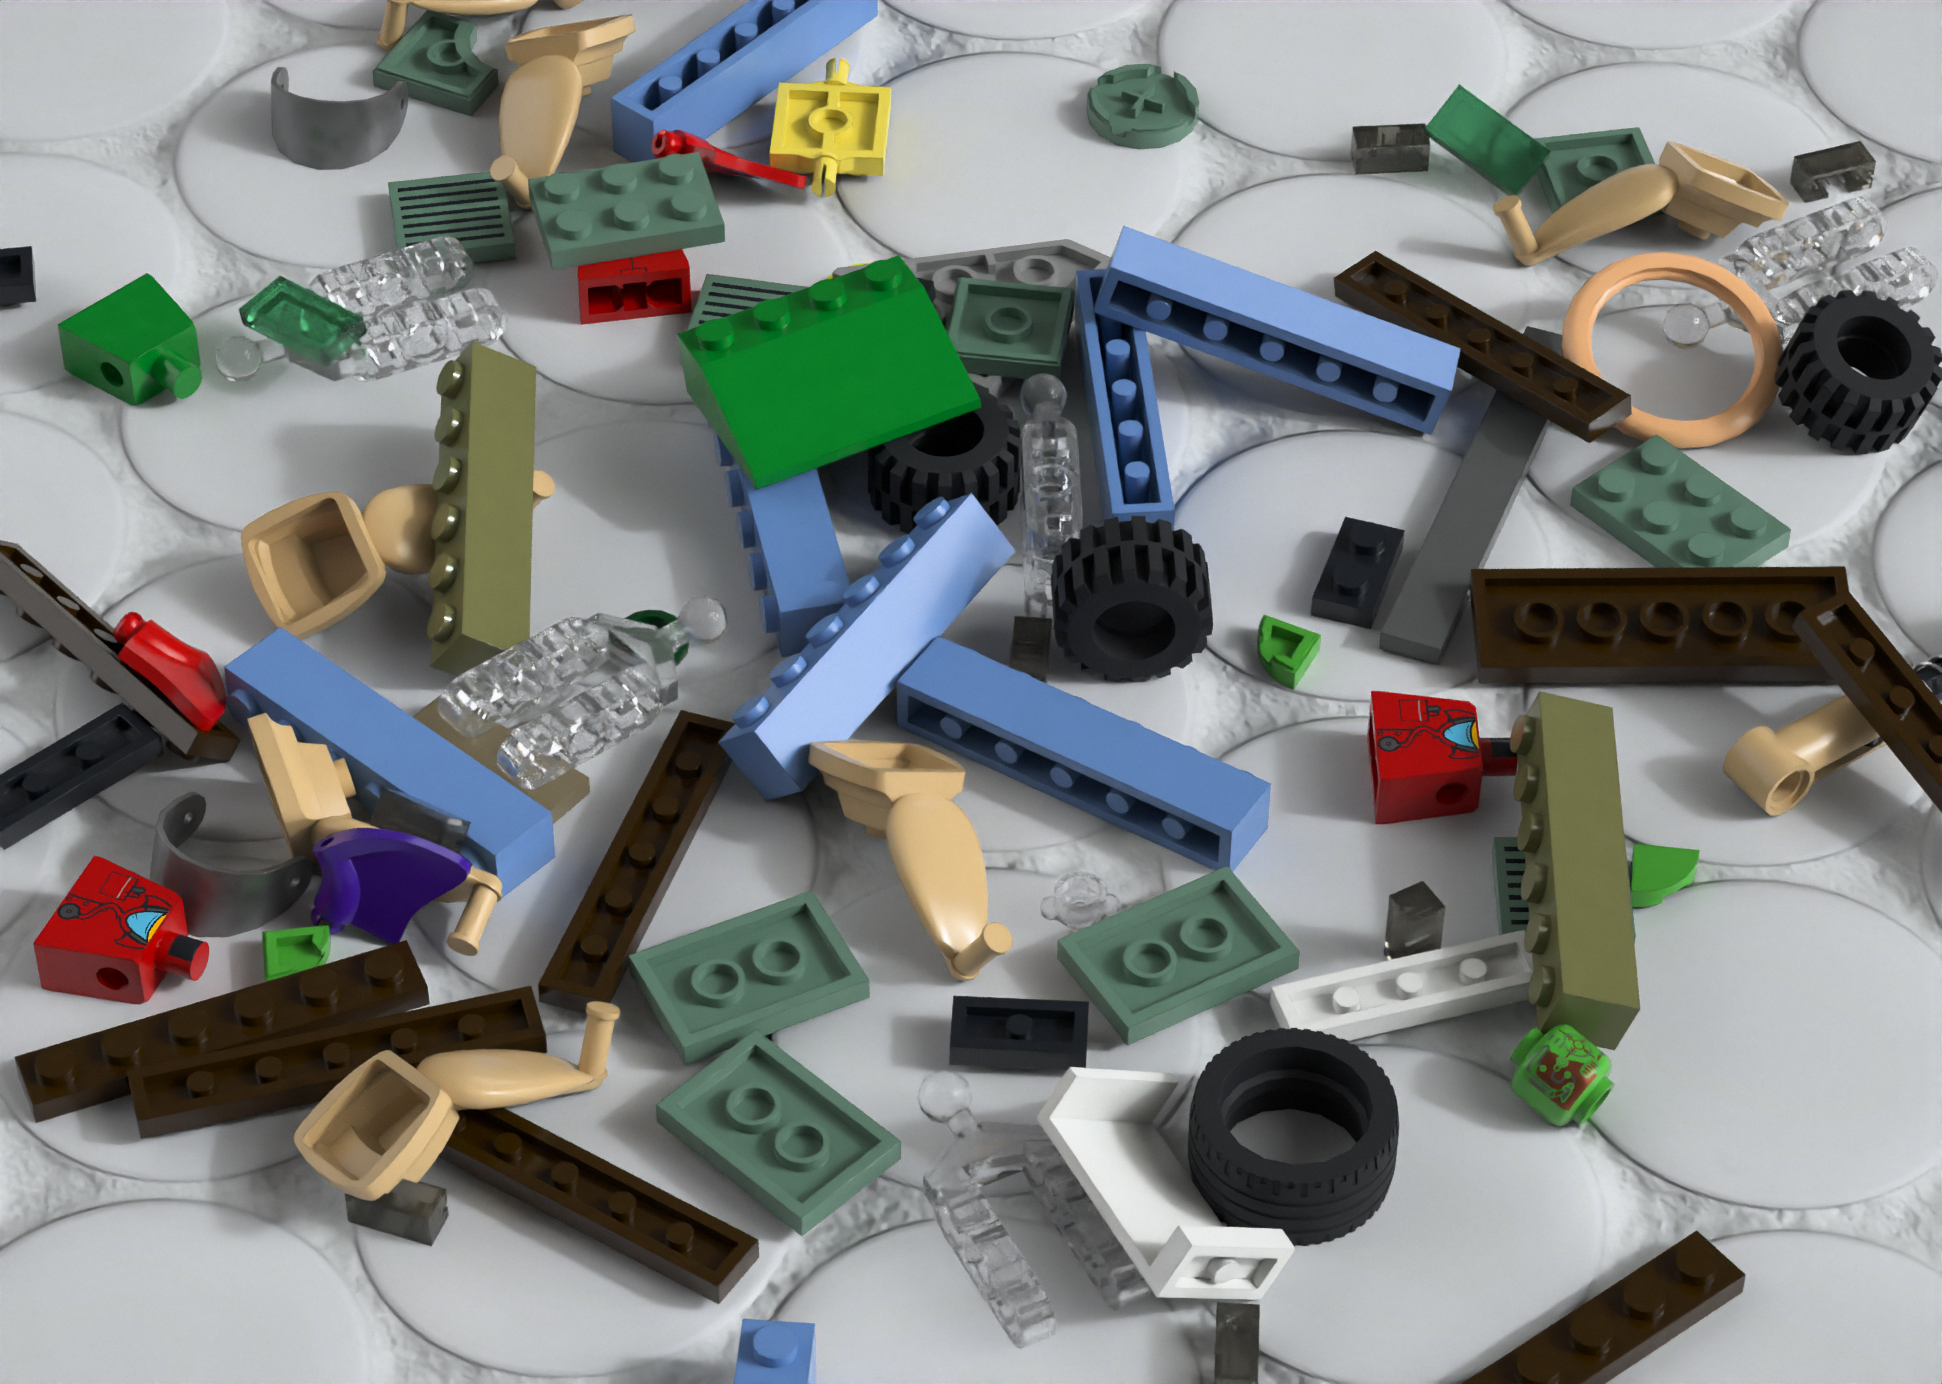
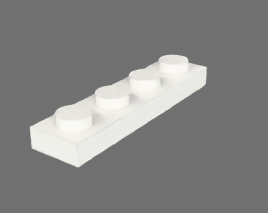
(1408, 989)

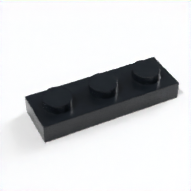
(74, 771)

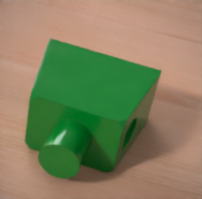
(133, 344)

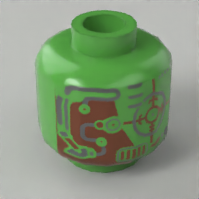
(1561, 1075)

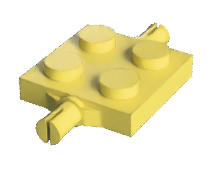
(830, 128)

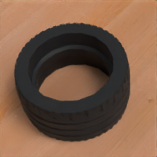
(1304, 1074)

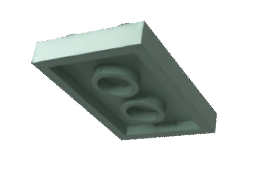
(626, 210)
(1677, 511)
(1177, 955)
(748, 976)
(778, 1132)

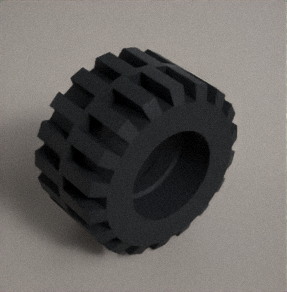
(1878, 342)
(949, 460)
(1131, 599)

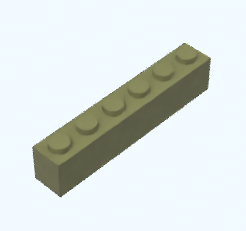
(482, 509)
(1575, 869)

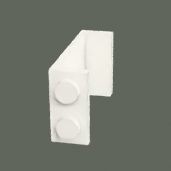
(1146, 1197)

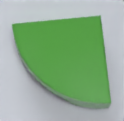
(1286, 650)
(1660, 872)
(294, 950)

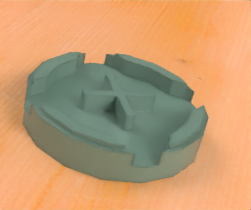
(1142, 107)

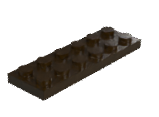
(1647, 623)

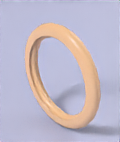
(1709, 277)

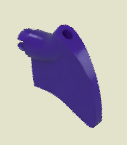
(381, 879)

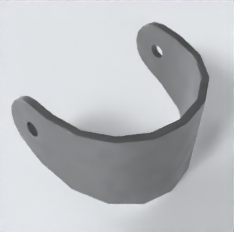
(334, 132)
(215, 898)

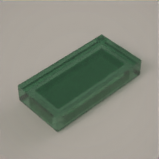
(1487, 142)
(302, 321)

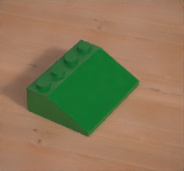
(826, 372)

